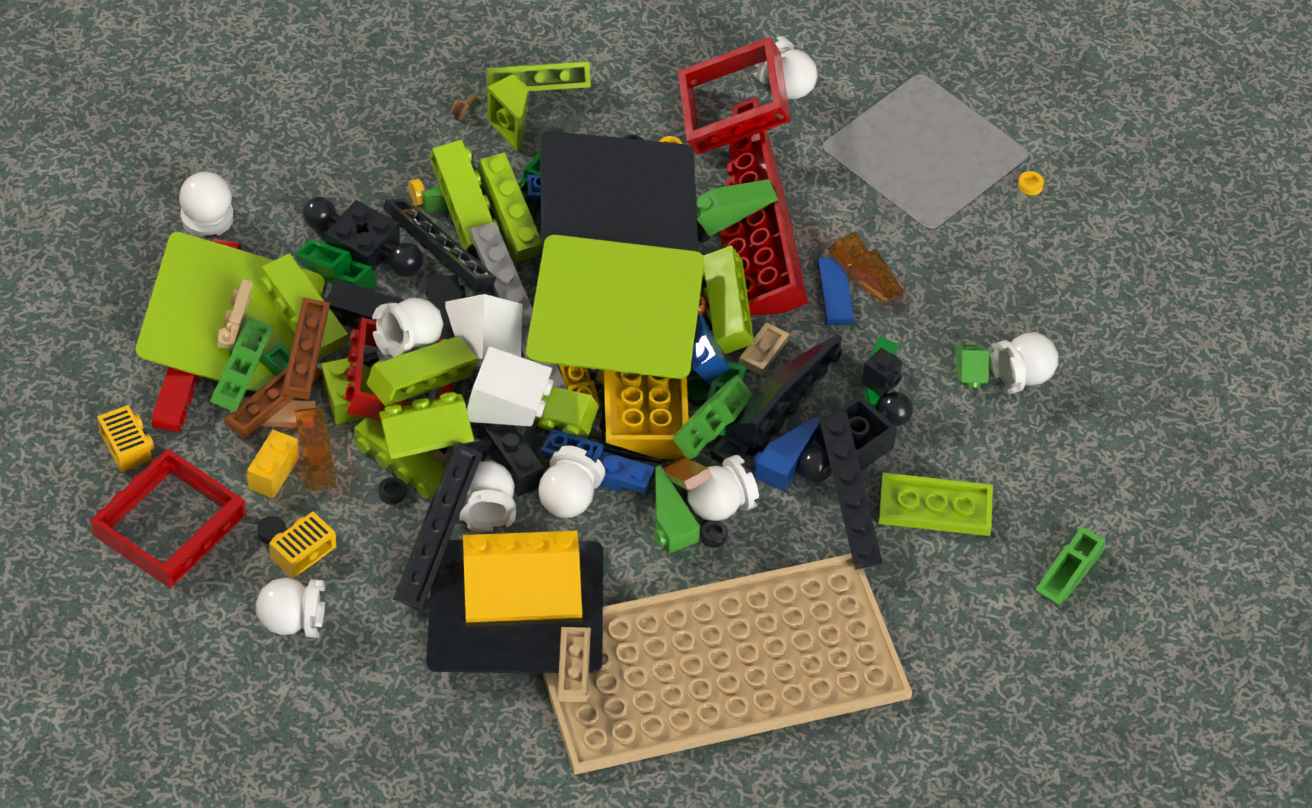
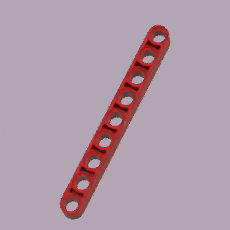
(178, 389)

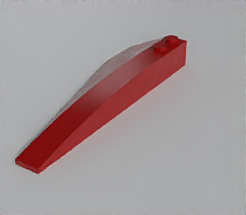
(765, 237)

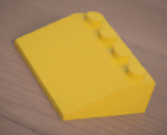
(645, 412)
(522, 576)

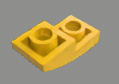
(578, 380)

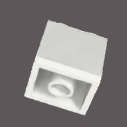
(487, 322)
(509, 390)

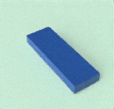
(835, 292)

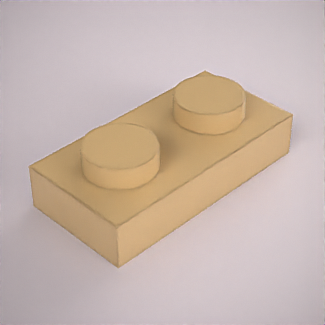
(765, 349)

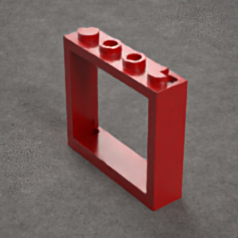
(745, 123)
(359, 402)
(230, 514)

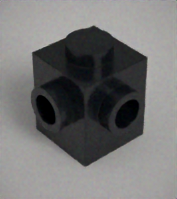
(882, 372)

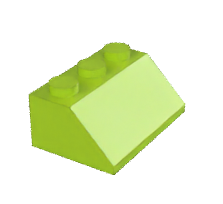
(425, 425)

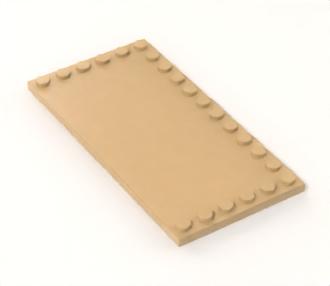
(731, 664)

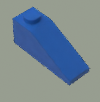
(707, 355)
(781, 457)

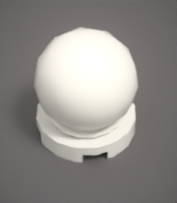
(798, 70)
(206, 204)
(406, 326)
(1024, 361)
(570, 482)
(725, 491)
(489, 498)
(289, 606)

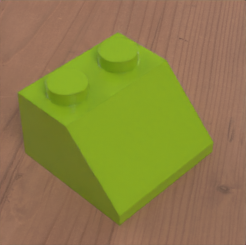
(508, 109)
(335, 384)

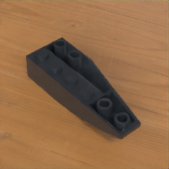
(782, 394)

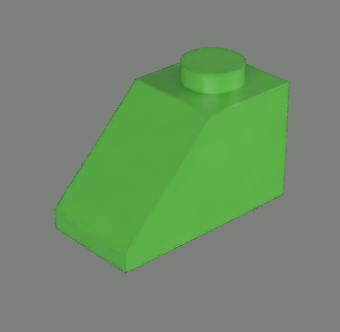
(972, 364)

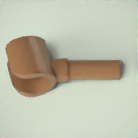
(461, 107)

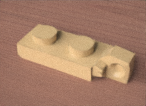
(234, 318)

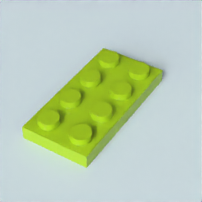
(936, 504)

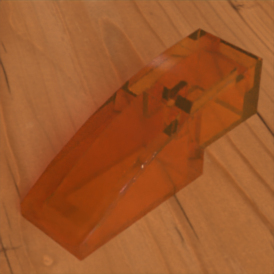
(865, 267)
(315, 449)

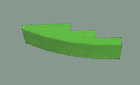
(242, 364)
(712, 417)

